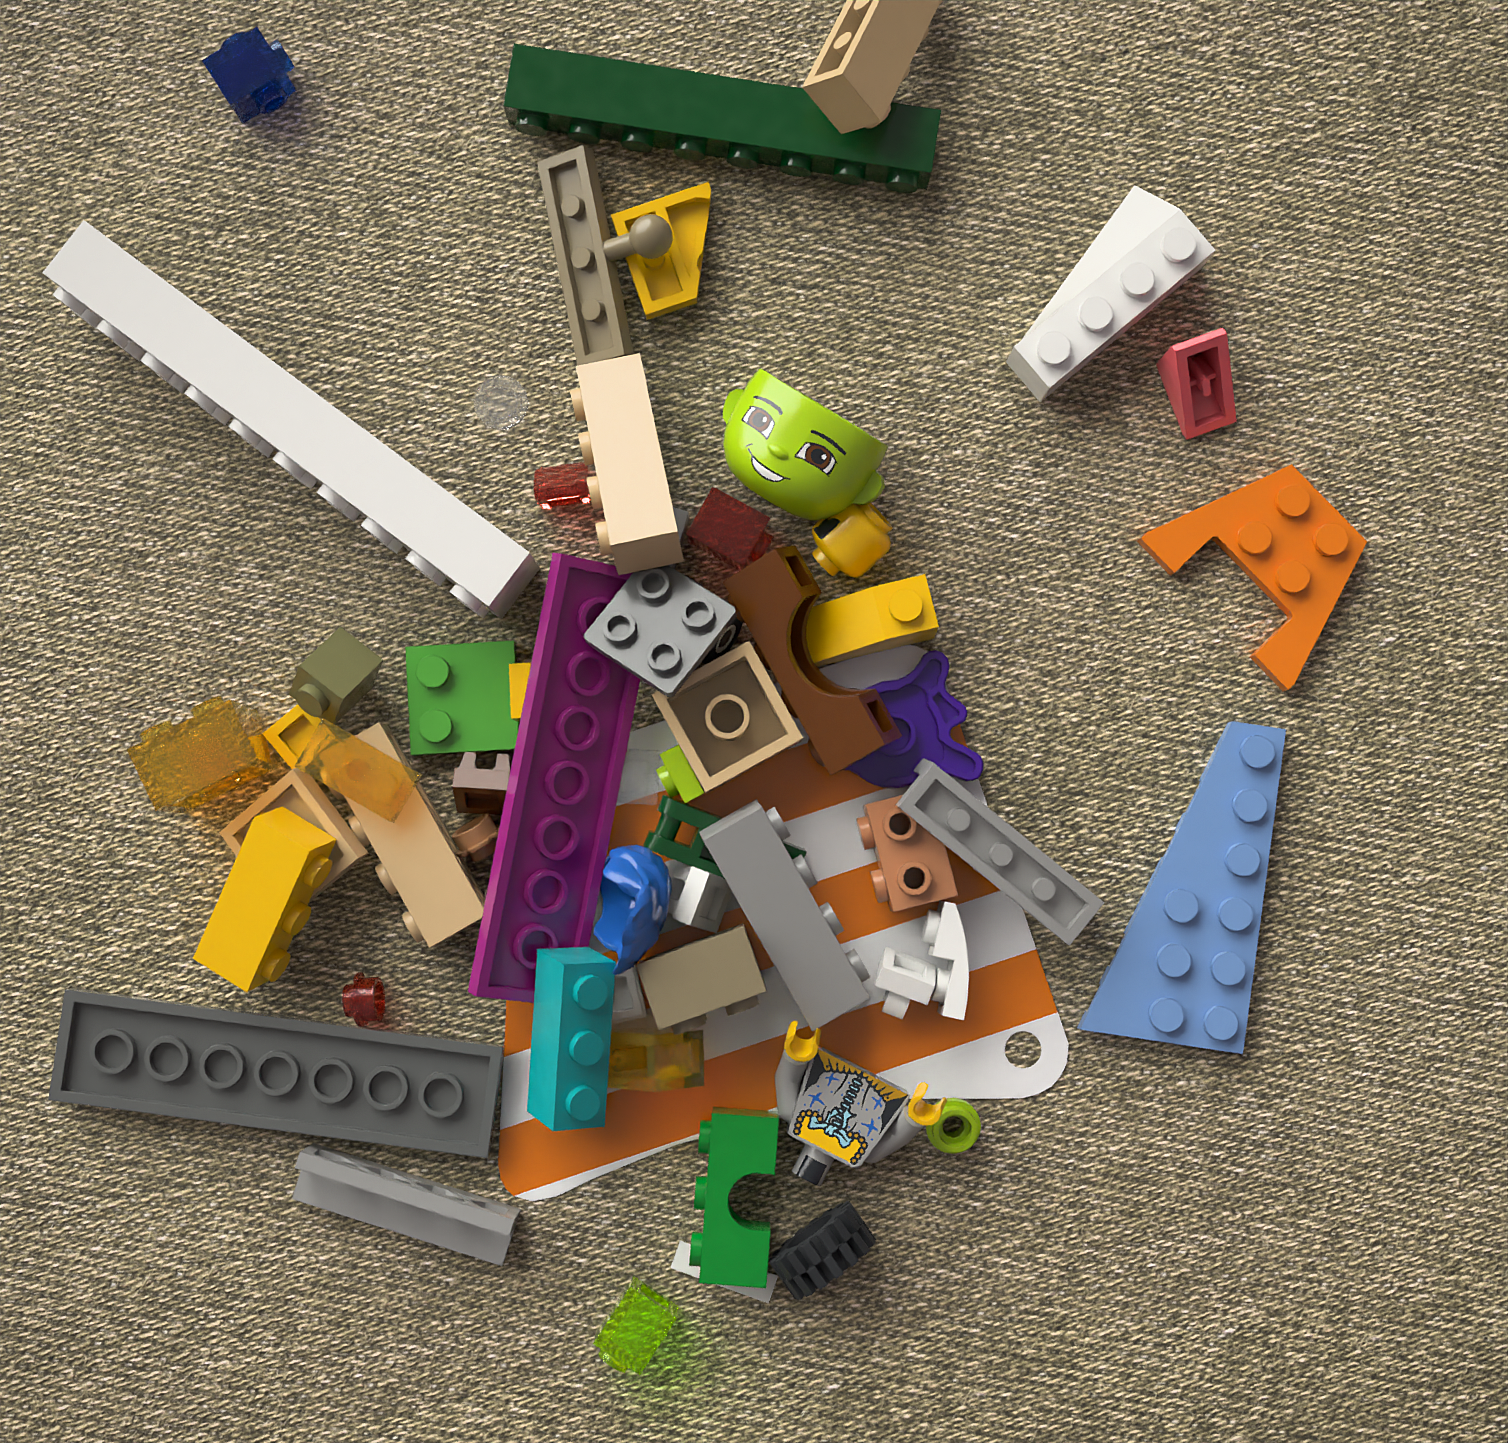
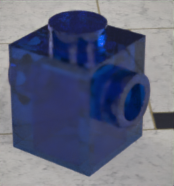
(251, 73)

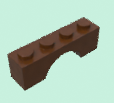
(775, 604)

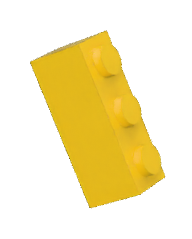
(265, 899)

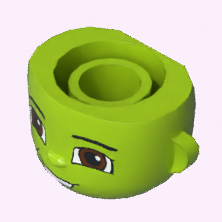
(799, 450)

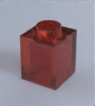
(730, 530)

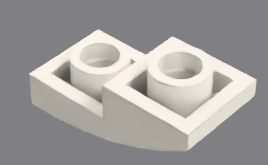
(948, 941)

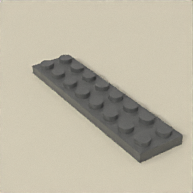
(277, 1072)

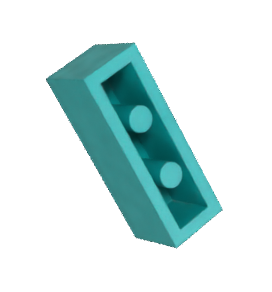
(571, 1038)

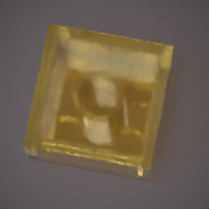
(203, 755)

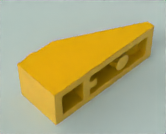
(871, 621)

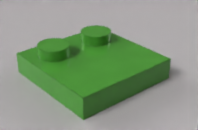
(460, 698)

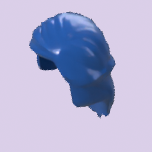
(634, 903)

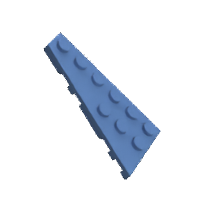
(1196, 930)

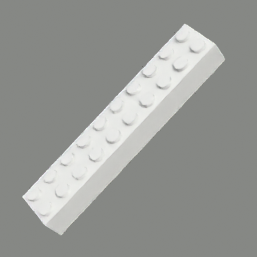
(286, 416)

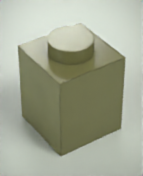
(335, 676)

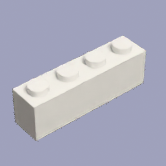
(1121, 277)

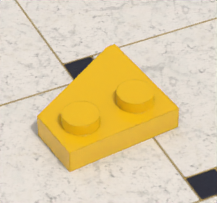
(675, 277)

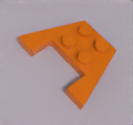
(1286, 544)

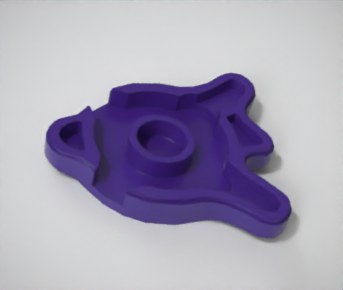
(925, 719)

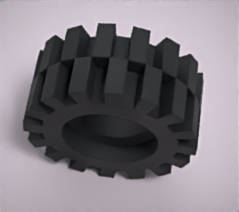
(822, 1250)

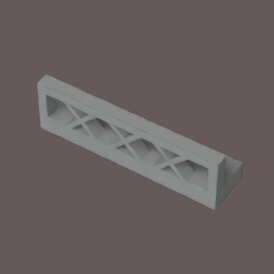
(999, 852)
(405, 1203)

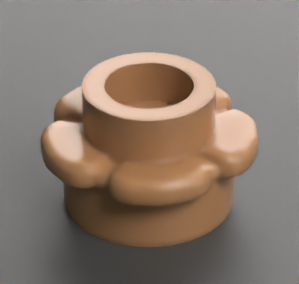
(476, 838)

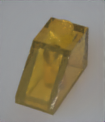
(655, 1059)

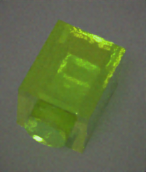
(635, 1327)

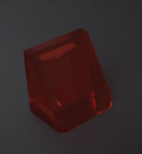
(561, 485)

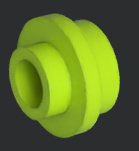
(961, 1139)

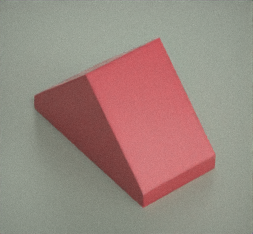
(1199, 383)

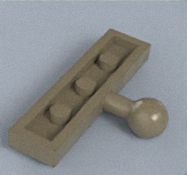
(589, 255)

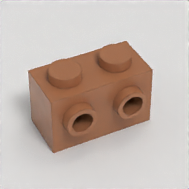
(909, 858)

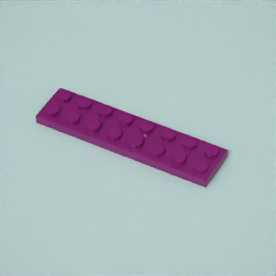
(558, 787)

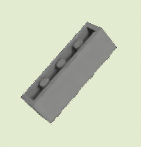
(785, 914)

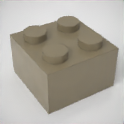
(702, 978)

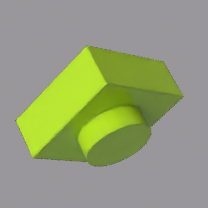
(678, 775)

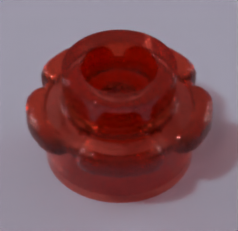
(364, 999)

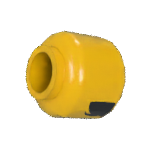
(851, 540)

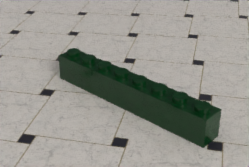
(713, 117)

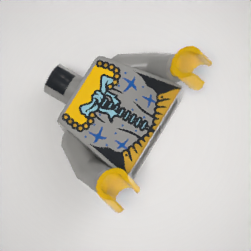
(843, 1108)

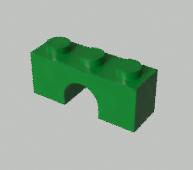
(732, 1247)

